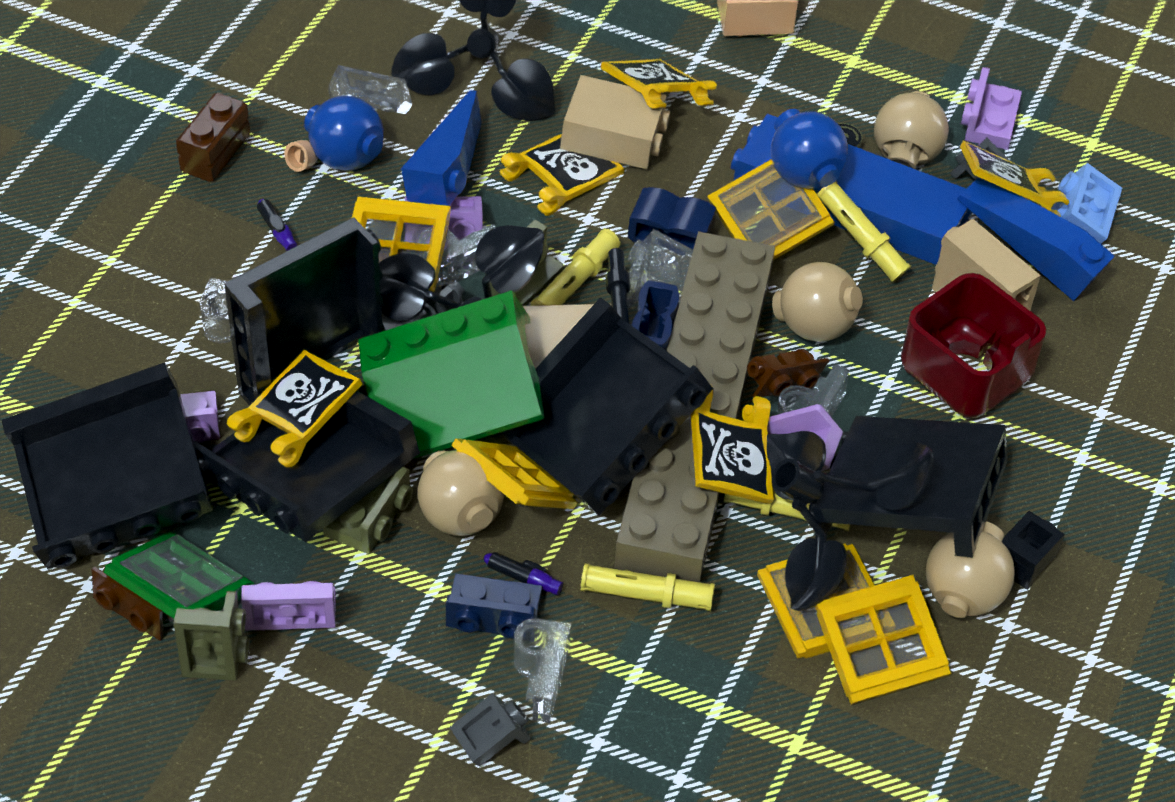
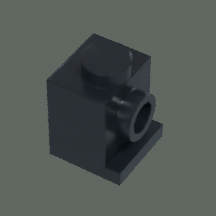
(1032, 547)

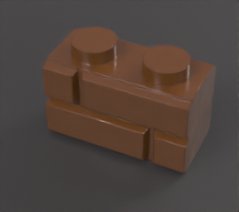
(213, 137)

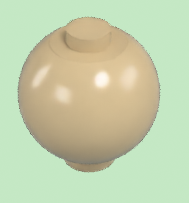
(911, 129)
(818, 301)
(457, 494)
(971, 583)

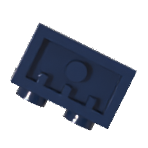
(491, 604)

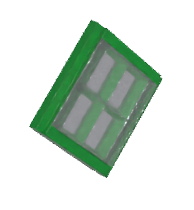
(175, 575)

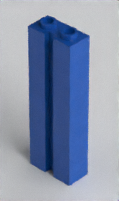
(896, 198)

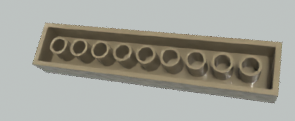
(716, 330)

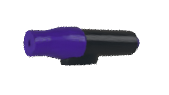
(280, 230)
(524, 572)

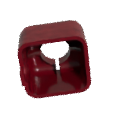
(973, 320)

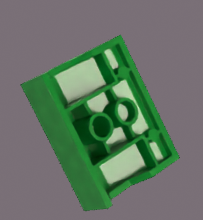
(456, 372)

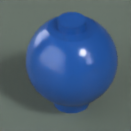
(345, 132)
(808, 149)

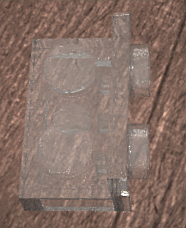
(657, 260)

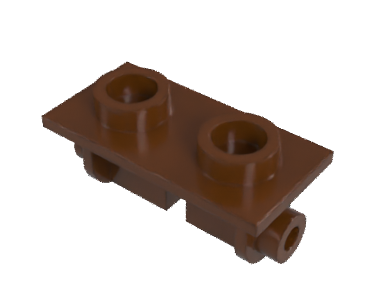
(784, 371)
(129, 605)

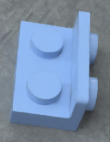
(1091, 201)

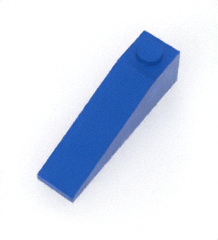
(443, 161)
(1044, 239)

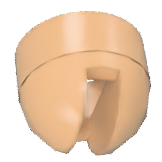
(297, 153)

